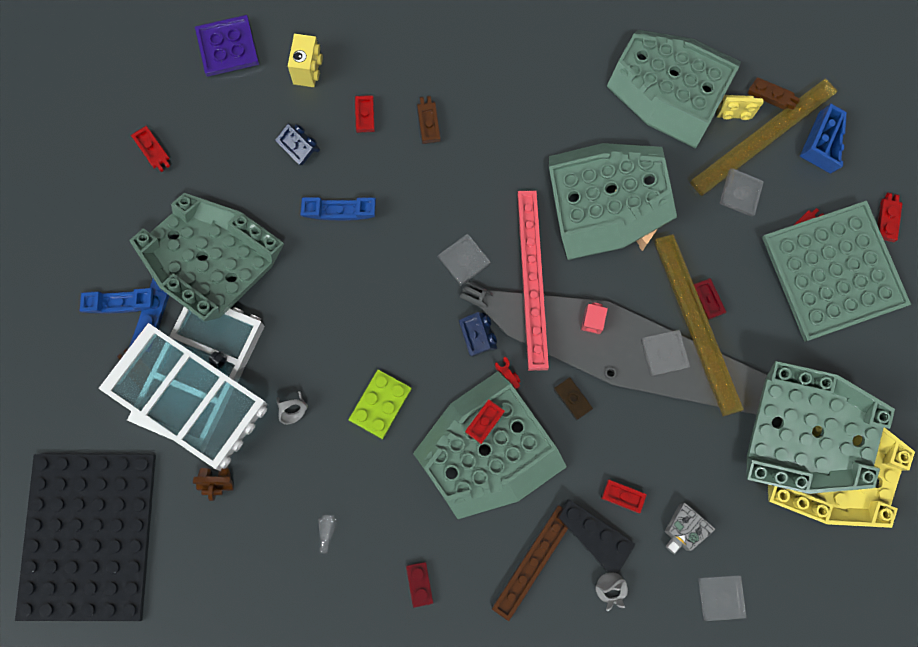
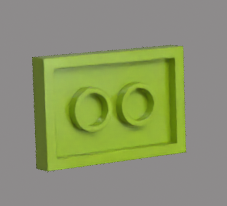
(380, 404)

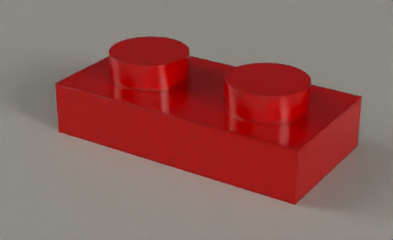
(364, 114)
(484, 421)
(624, 496)

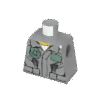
(686, 529)

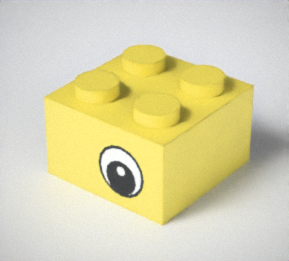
(304, 60)

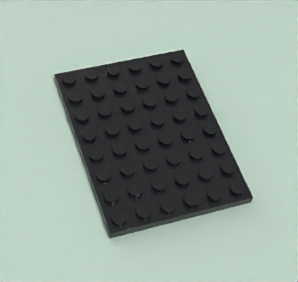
(86, 538)

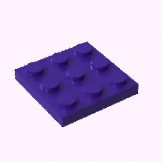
(226, 45)

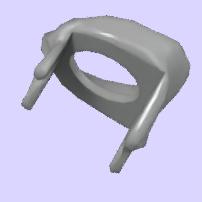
(289, 418)
(610, 582)

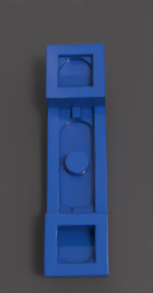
(338, 209)
(116, 302)

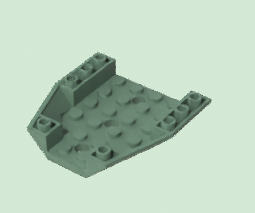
(667, 101)
(603, 219)
(224, 235)
(515, 462)
(811, 464)

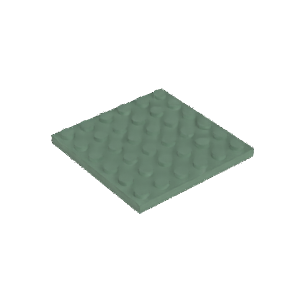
(835, 271)

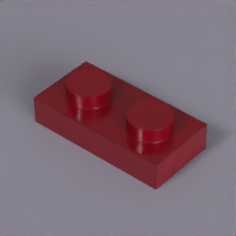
(709, 299)
(419, 584)

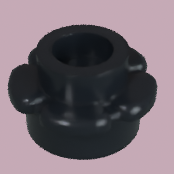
(217, 359)

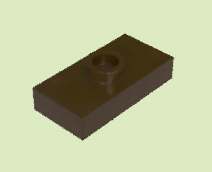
(573, 398)

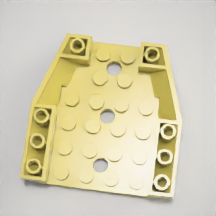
(854, 507)

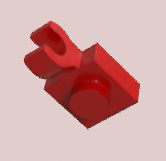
(505, 371)

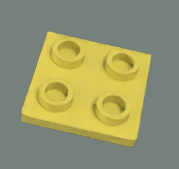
(738, 107)

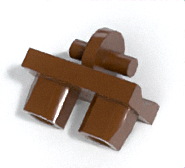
(213, 485)

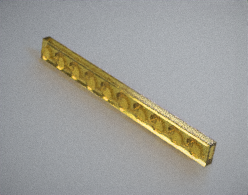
(763, 137)
(698, 326)

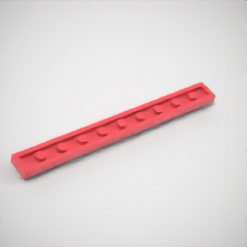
(532, 281)

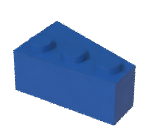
(825, 139)

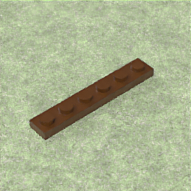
(530, 566)

